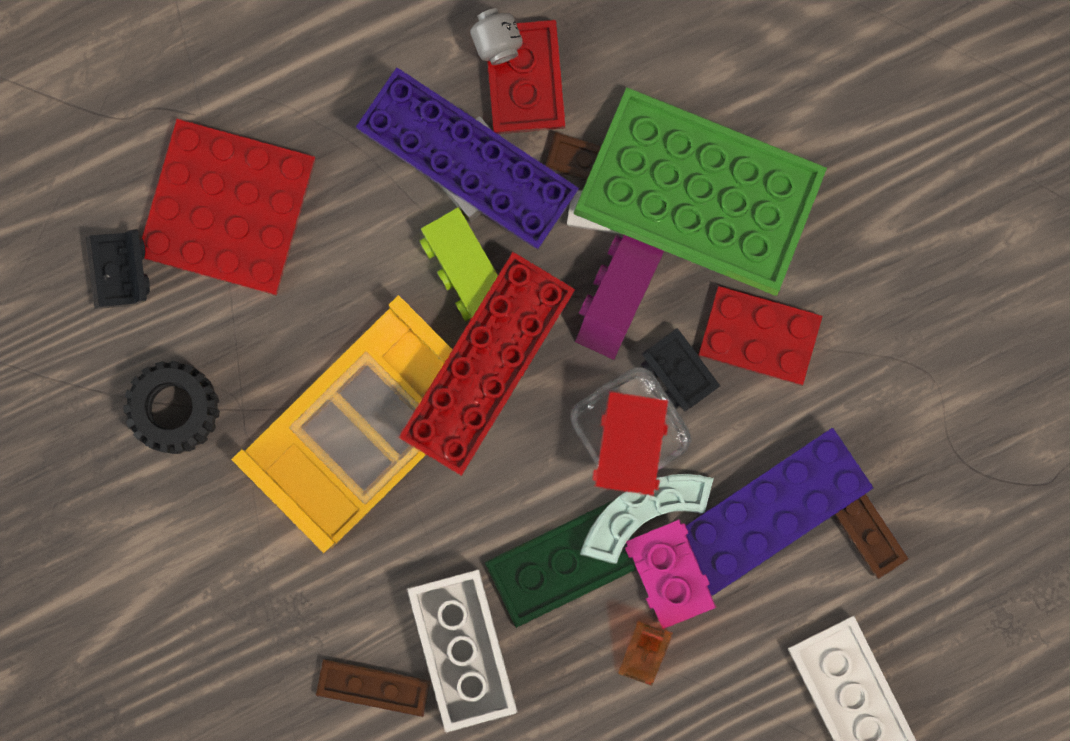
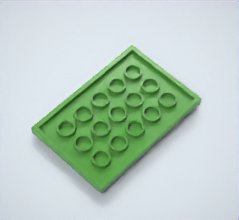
(700, 191)

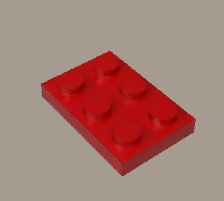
(529, 87)
(760, 336)

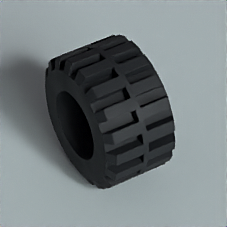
(141, 399)

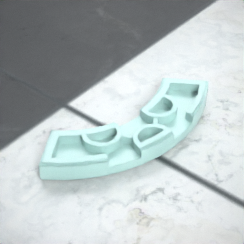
(632, 510)

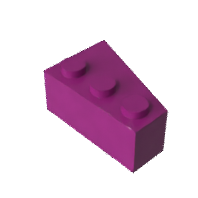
(618, 295)

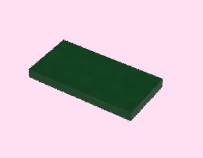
(552, 571)

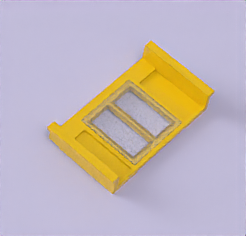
(340, 438)

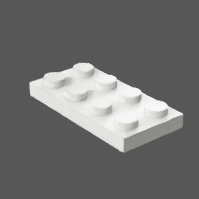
(849, 685)

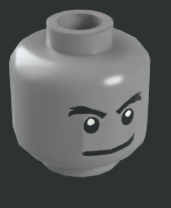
(496, 36)

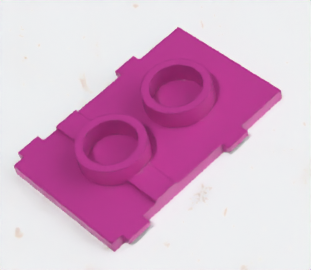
(671, 574)

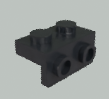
(117, 269)
(680, 370)

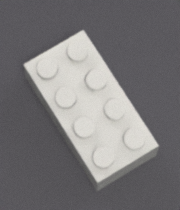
(462, 651)

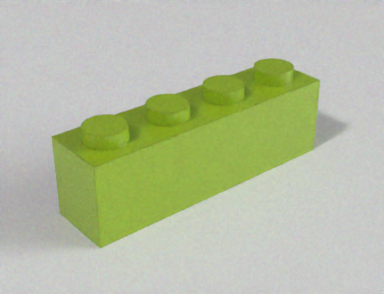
(461, 259)

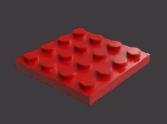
(227, 207)

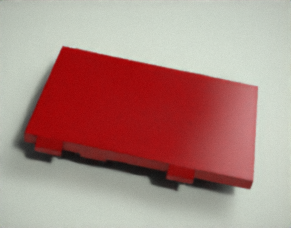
(631, 443)

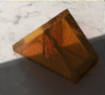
(645, 652)

